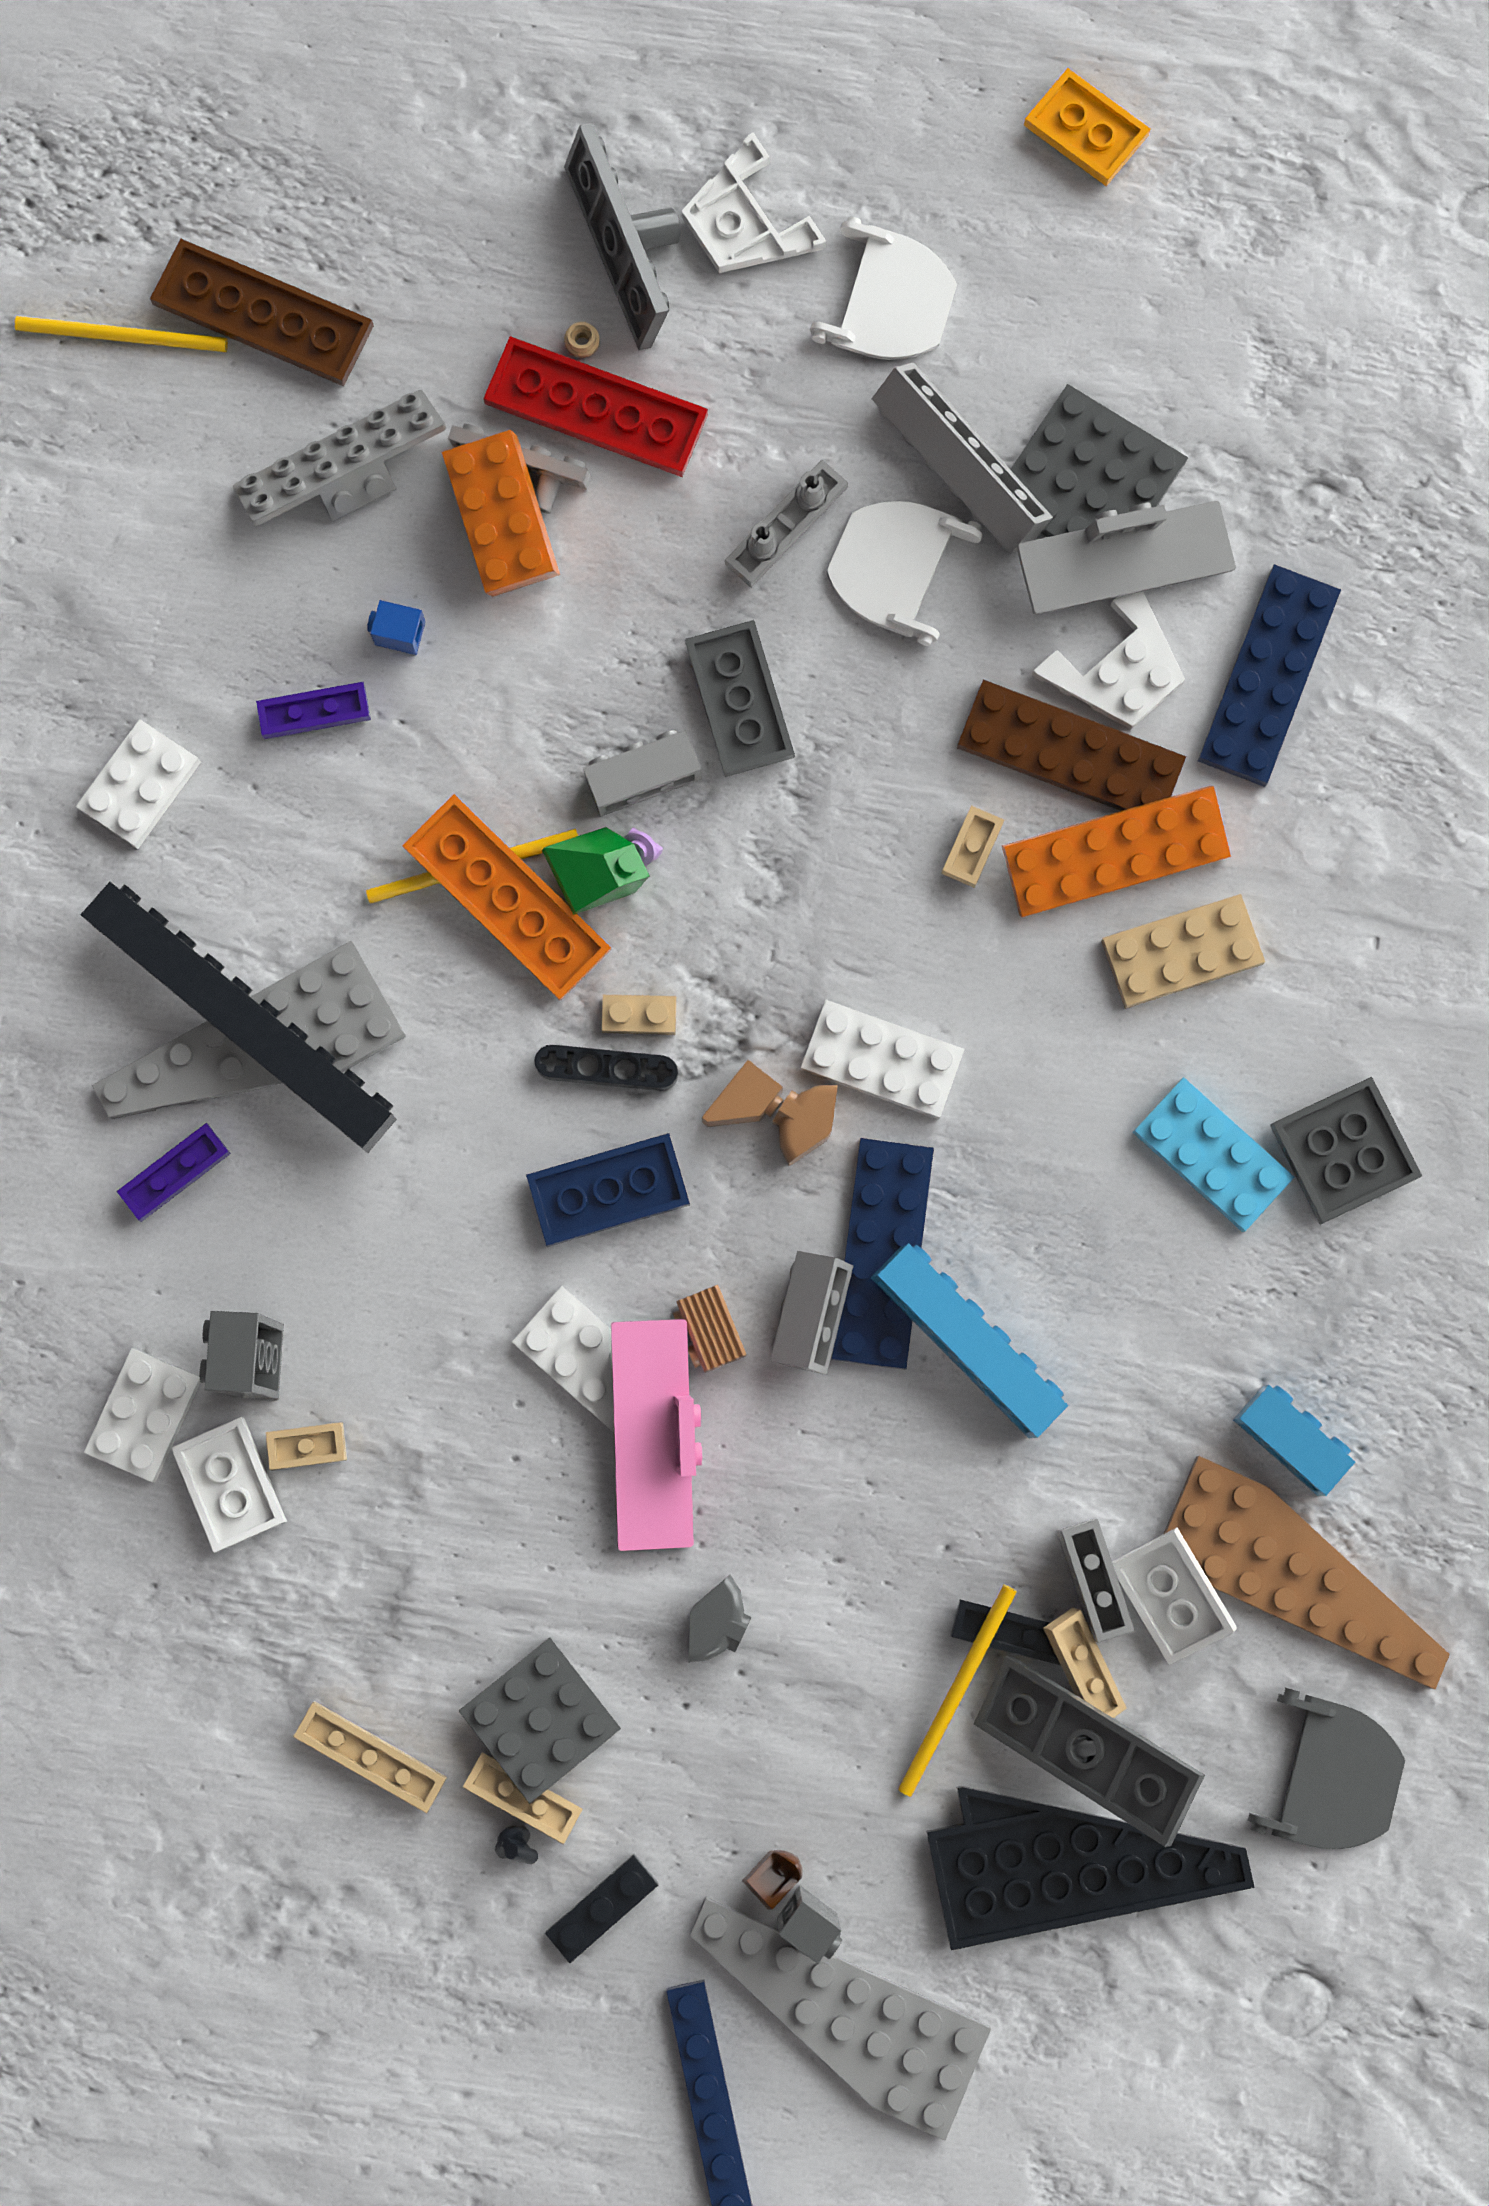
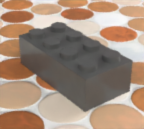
(242, 1355)

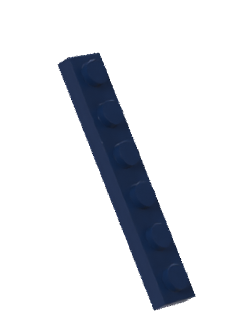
(708, 2095)

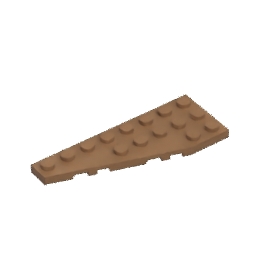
(1279, 1564)

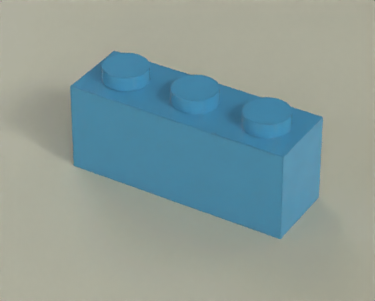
(1295, 1439)

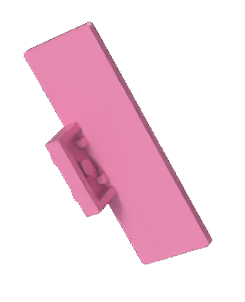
(653, 1434)

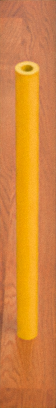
(121, 334)
(426, 879)
(957, 1690)

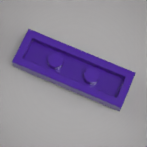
(313, 710)
(173, 1172)

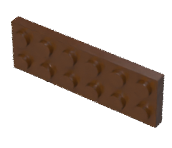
(262, 312)
(1068, 749)

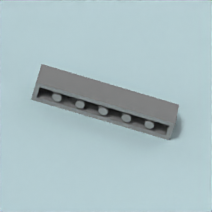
(961, 457)

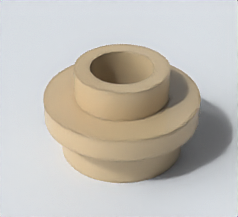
(581, 330)

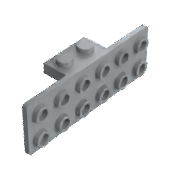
(343, 467)
(1125, 555)

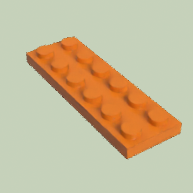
(1116, 851)
(506, 897)

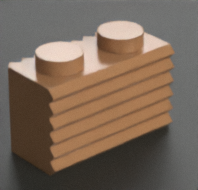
(710, 1329)

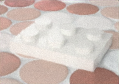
(138, 784)
(143, 1415)
(228, 1484)
(1173, 1596)

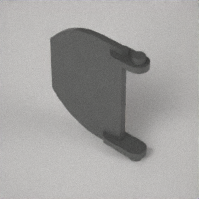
(1339, 1780)

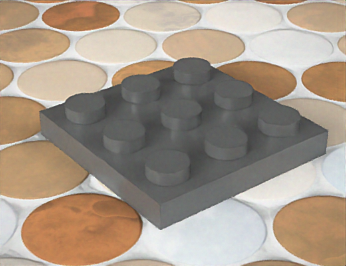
(1346, 1150)
(539, 1720)

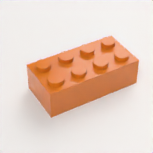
(500, 513)

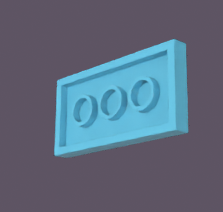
(1213, 1155)

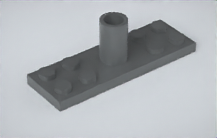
(622, 236)
(1089, 1750)

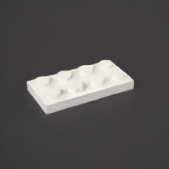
(882, 1059)
(574, 1351)

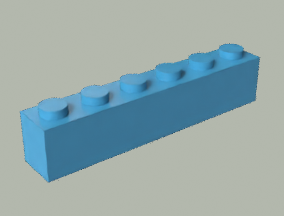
(970, 1341)

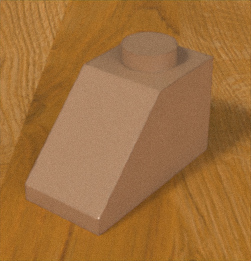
(745, 1098)

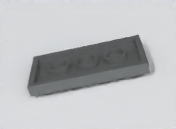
(739, 698)

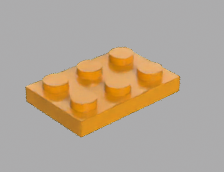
(1087, 127)

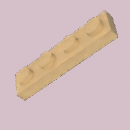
(370, 1757)

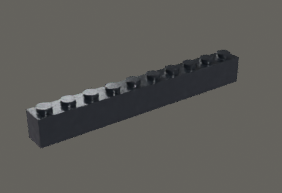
(240, 1017)

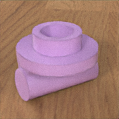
(645, 846)

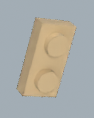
(972, 846)
(639, 1014)
(306, 1446)

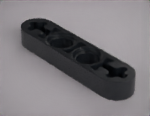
(605, 1074)

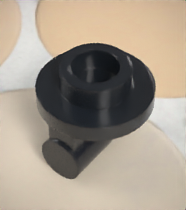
(514, 1846)

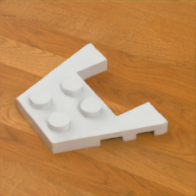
(733, 224)
(1131, 677)

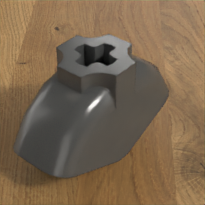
(717, 1622)

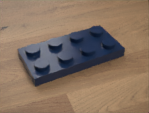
(608, 1190)

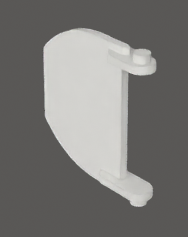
(896, 297)
(890, 562)

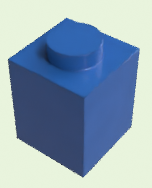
(396, 627)

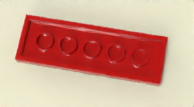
(596, 406)

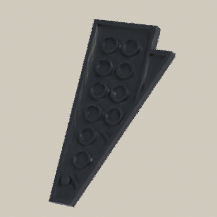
(1048, 1867)

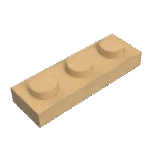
(1084, 1662)
(547, 1813)

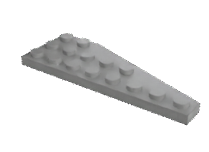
(326, 999)
(877, 2035)

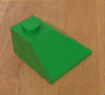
(596, 868)

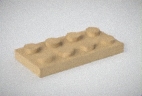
(1183, 951)

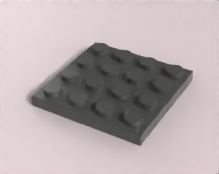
(1093, 463)

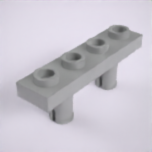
(538, 461)
(786, 523)

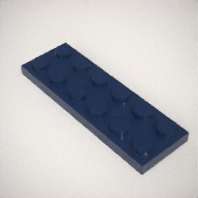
(1269, 675)
(884, 1215)

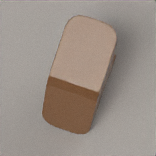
(805, 1121)

